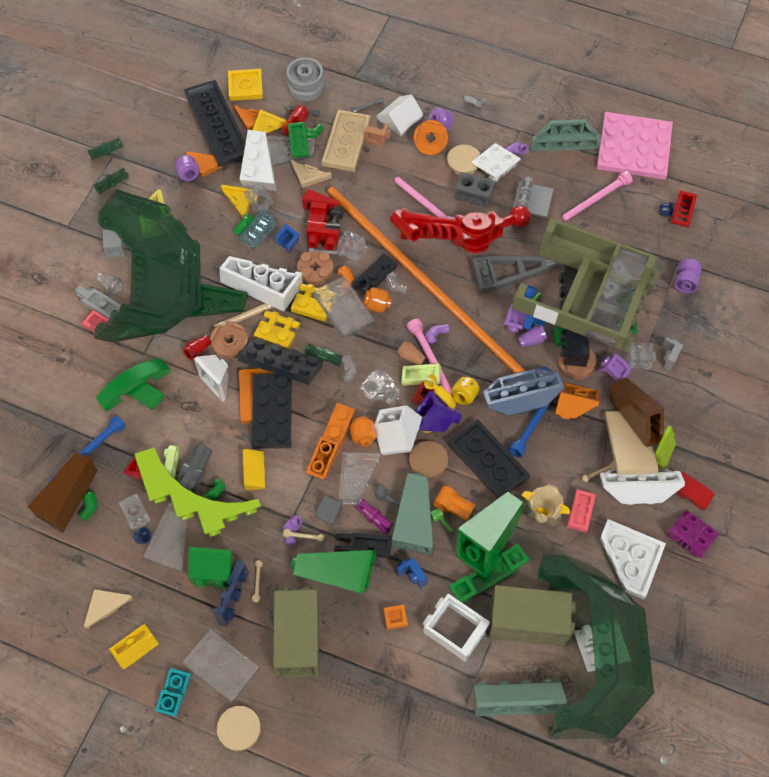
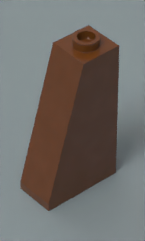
(639, 410)
(64, 492)

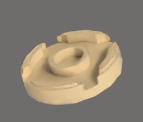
(460, 159)
(238, 728)

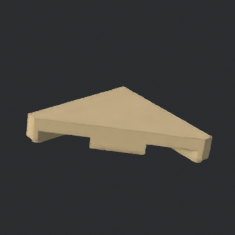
(309, 175)
(103, 605)

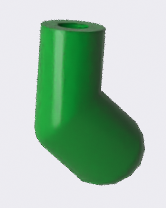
(91, 505)

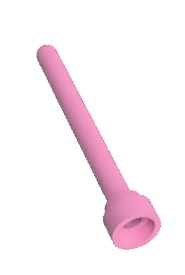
(623, 179)
(420, 198)
(416, 327)

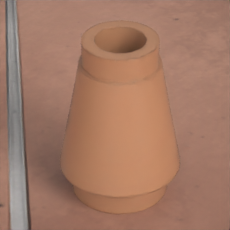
(410, 353)

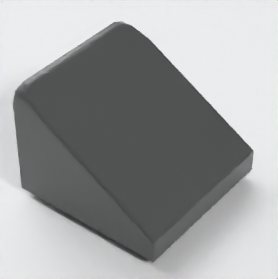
(328, 510)

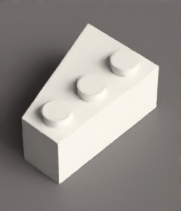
(257, 162)

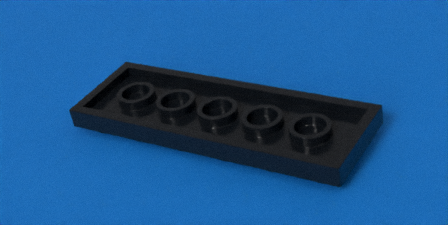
(216, 122)

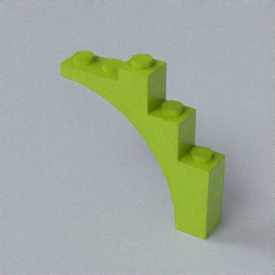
(210, 513)

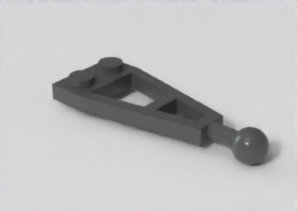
(486, 276)

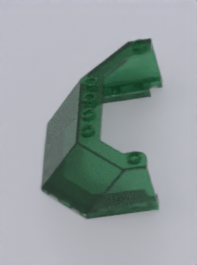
(162, 268)
(619, 650)

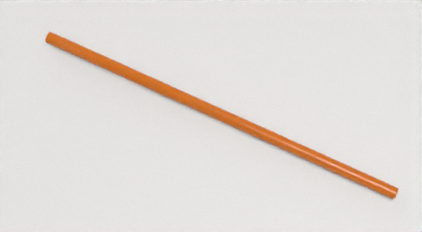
(426, 282)

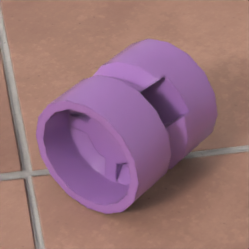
(688, 276)

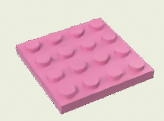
(635, 145)

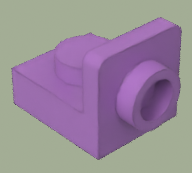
(614, 366)

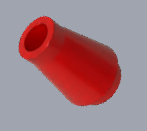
(196, 348)

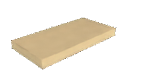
(345, 140)
(627, 448)

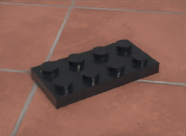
(280, 360)
(271, 411)
(488, 459)

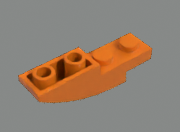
(331, 442)

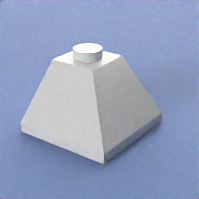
(213, 374)

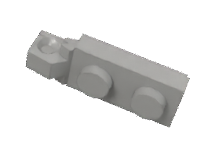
(97, 301)

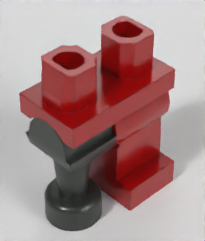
(321, 231)

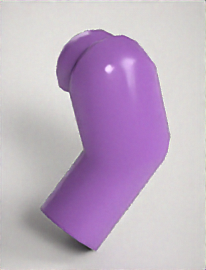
(518, 148)
(436, 330)
(293, 525)

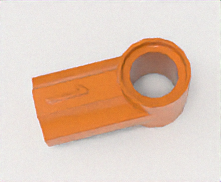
(449, 501)

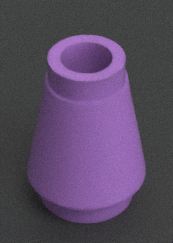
(533, 336)

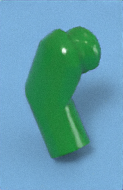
(315, 132)
(243, 224)
(218, 487)

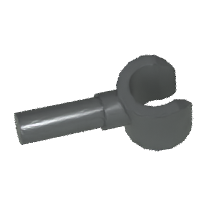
(381, 494)

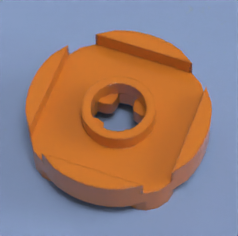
(422, 142)

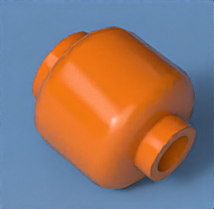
(376, 300)
(363, 431)

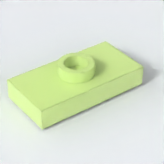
(417, 373)

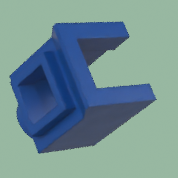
(287, 238)

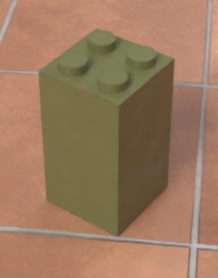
(531, 616)
(296, 633)

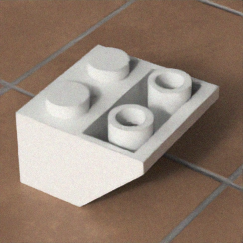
(397, 429)

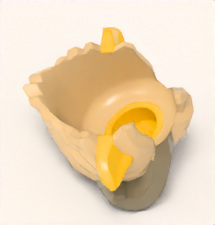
(545, 505)

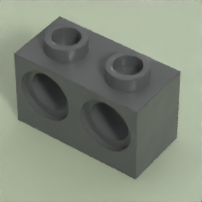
(474, 190)

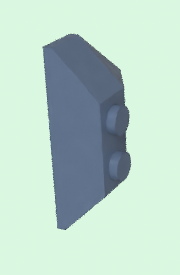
(523, 391)

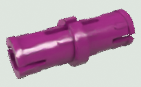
(374, 516)

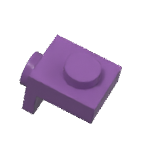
(515, 320)

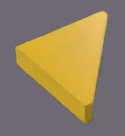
(268, 122)
(237, 198)

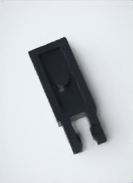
(375, 274)
(365, 542)

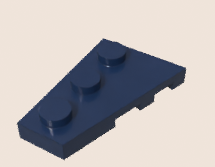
(229, 598)

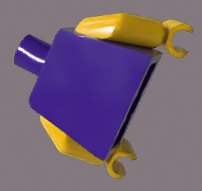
(437, 409)

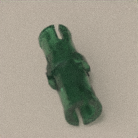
(105, 148)
(111, 181)
(324, 354)

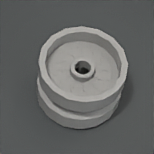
(305, 79)

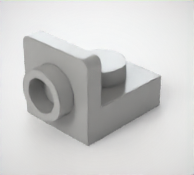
(673, 351)

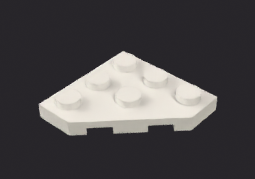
(632, 556)

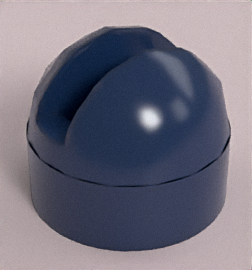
(666, 209)
(142, 532)

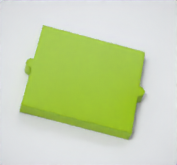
(666, 448)

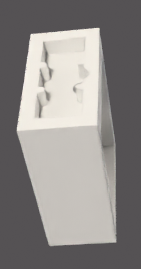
(481, 623)

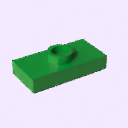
(298, 140)

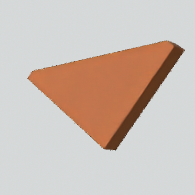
(247, 117)
(206, 163)

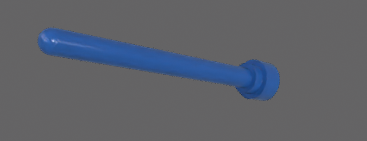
(115, 425)
(518, 447)

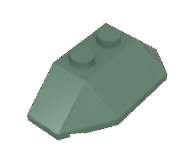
(566, 135)

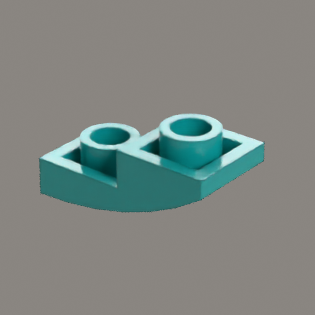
(173, 692)

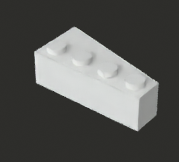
(261, 282)

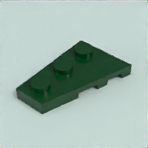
(220, 301)

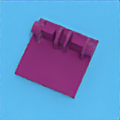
(694, 533)

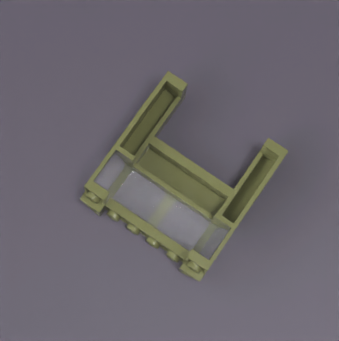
(605, 289)

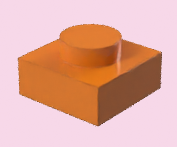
(395, 617)

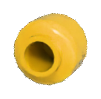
(465, 390)

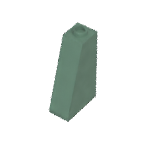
(414, 519)

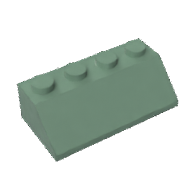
(518, 699)

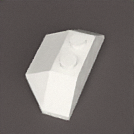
(642, 487)

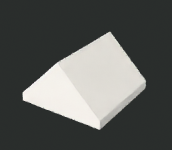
(401, 114)

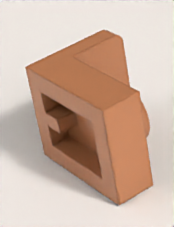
(377, 136)

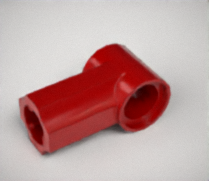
(299, 114)

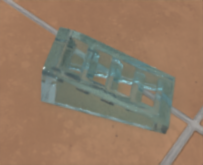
(263, 219)

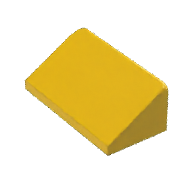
(253, 469)
(133, 646)

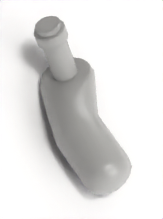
(474, 101)

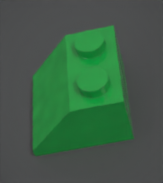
(210, 567)

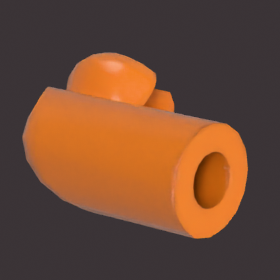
(346, 271)

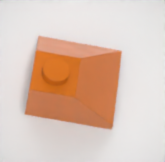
(576, 400)

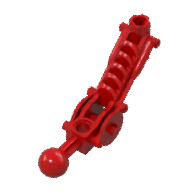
(471, 231)

